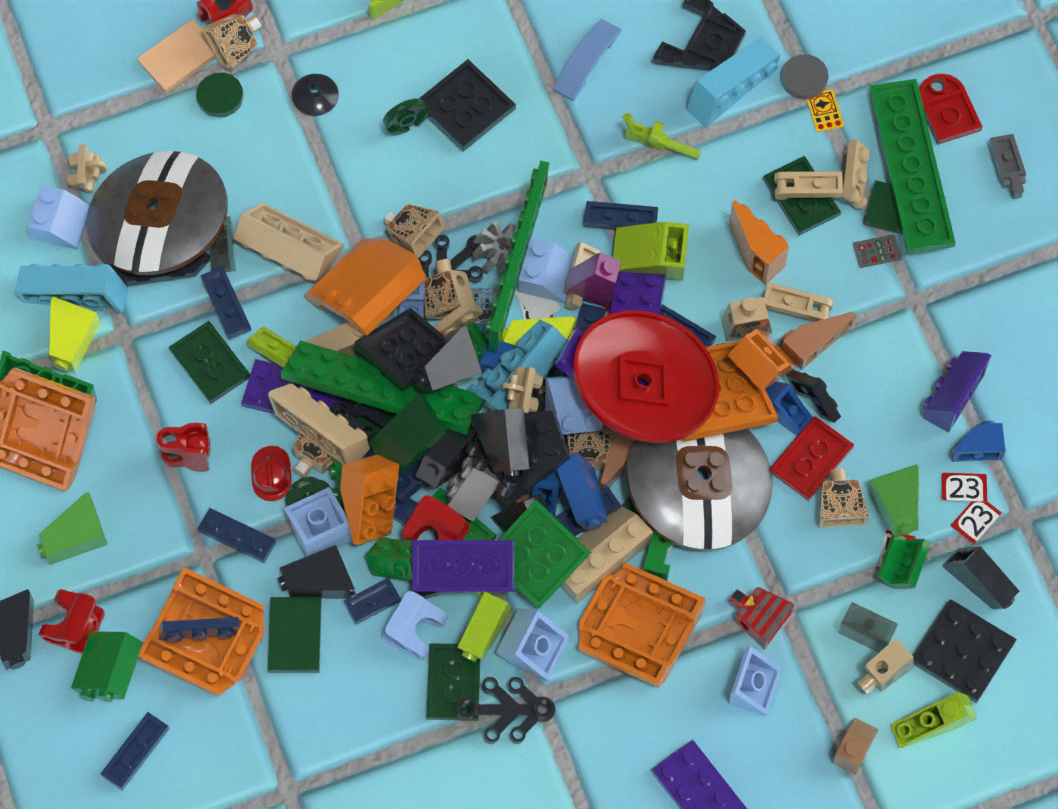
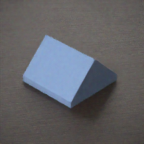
(755, 682)

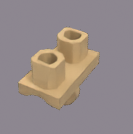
(88, 169)
(521, 389)

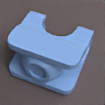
(402, 623)

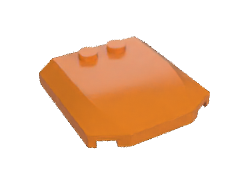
(368, 283)
(43, 428)
(639, 623)
(213, 662)

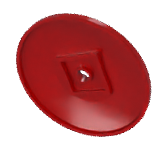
(653, 348)

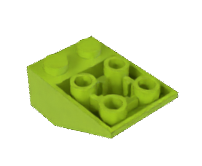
(652, 248)

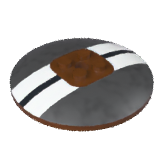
(164, 237)
(695, 510)

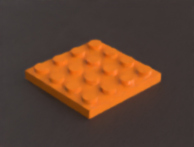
(739, 401)

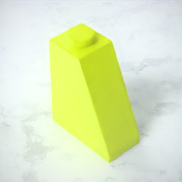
(520, 327)
(70, 333)

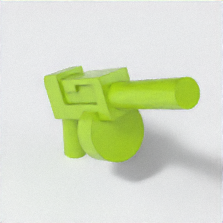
(655, 137)

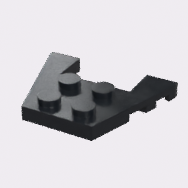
(711, 44)
(545, 452)

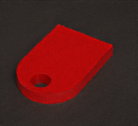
(948, 110)

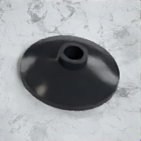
(315, 103)

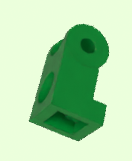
(656, 557)

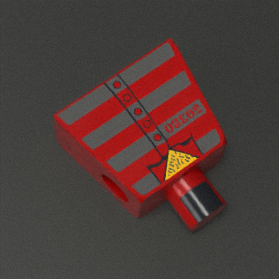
(761, 614)

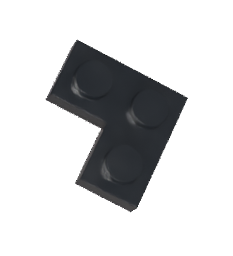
(815, 390)

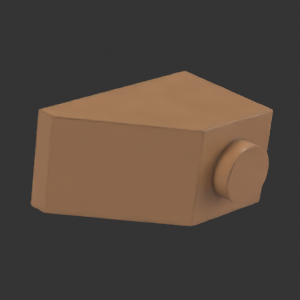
(855, 746)

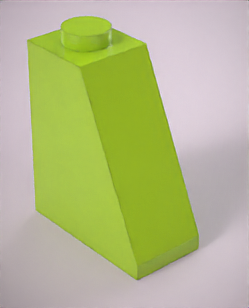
(484, 627)

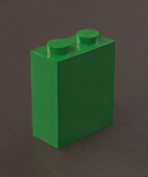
(106, 665)

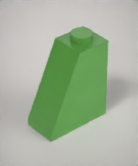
(898, 499)
(72, 532)

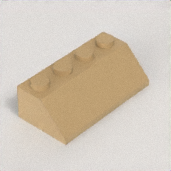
(287, 241)
(318, 424)
(611, 548)

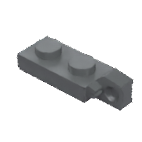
(1009, 163)

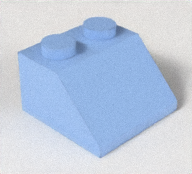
(57, 217)
(545, 271)
(569, 407)
(319, 522)
(533, 643)

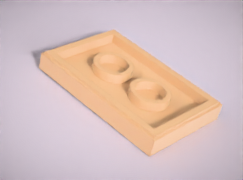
(177, 56)

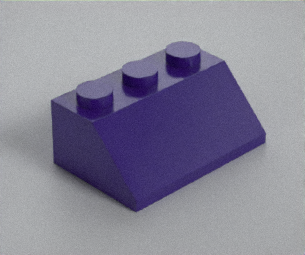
(955, 389)

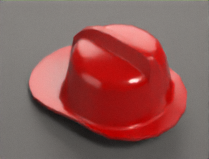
(271, 473)

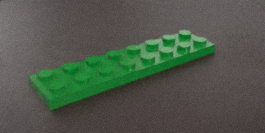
(912, 166)
(515, 258)
(365, 383)

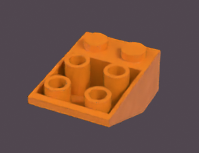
(760, 247)
(761, 359)
(369, 497)

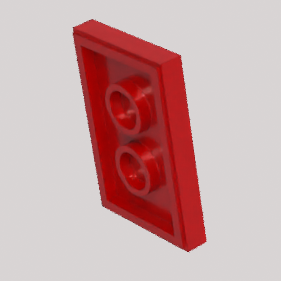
(811, 458)

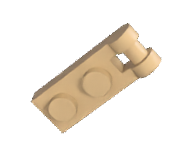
(856, 174)
(808, 185)
(797, 302)

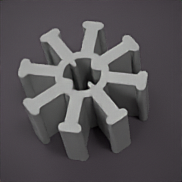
(494, 245)

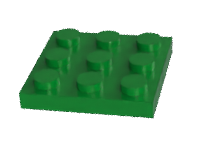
(543, 553)

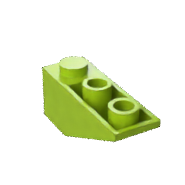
(934, 720)

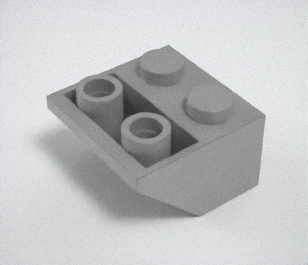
(471, 489)

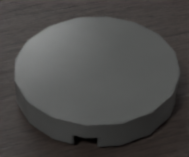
(804, 76)

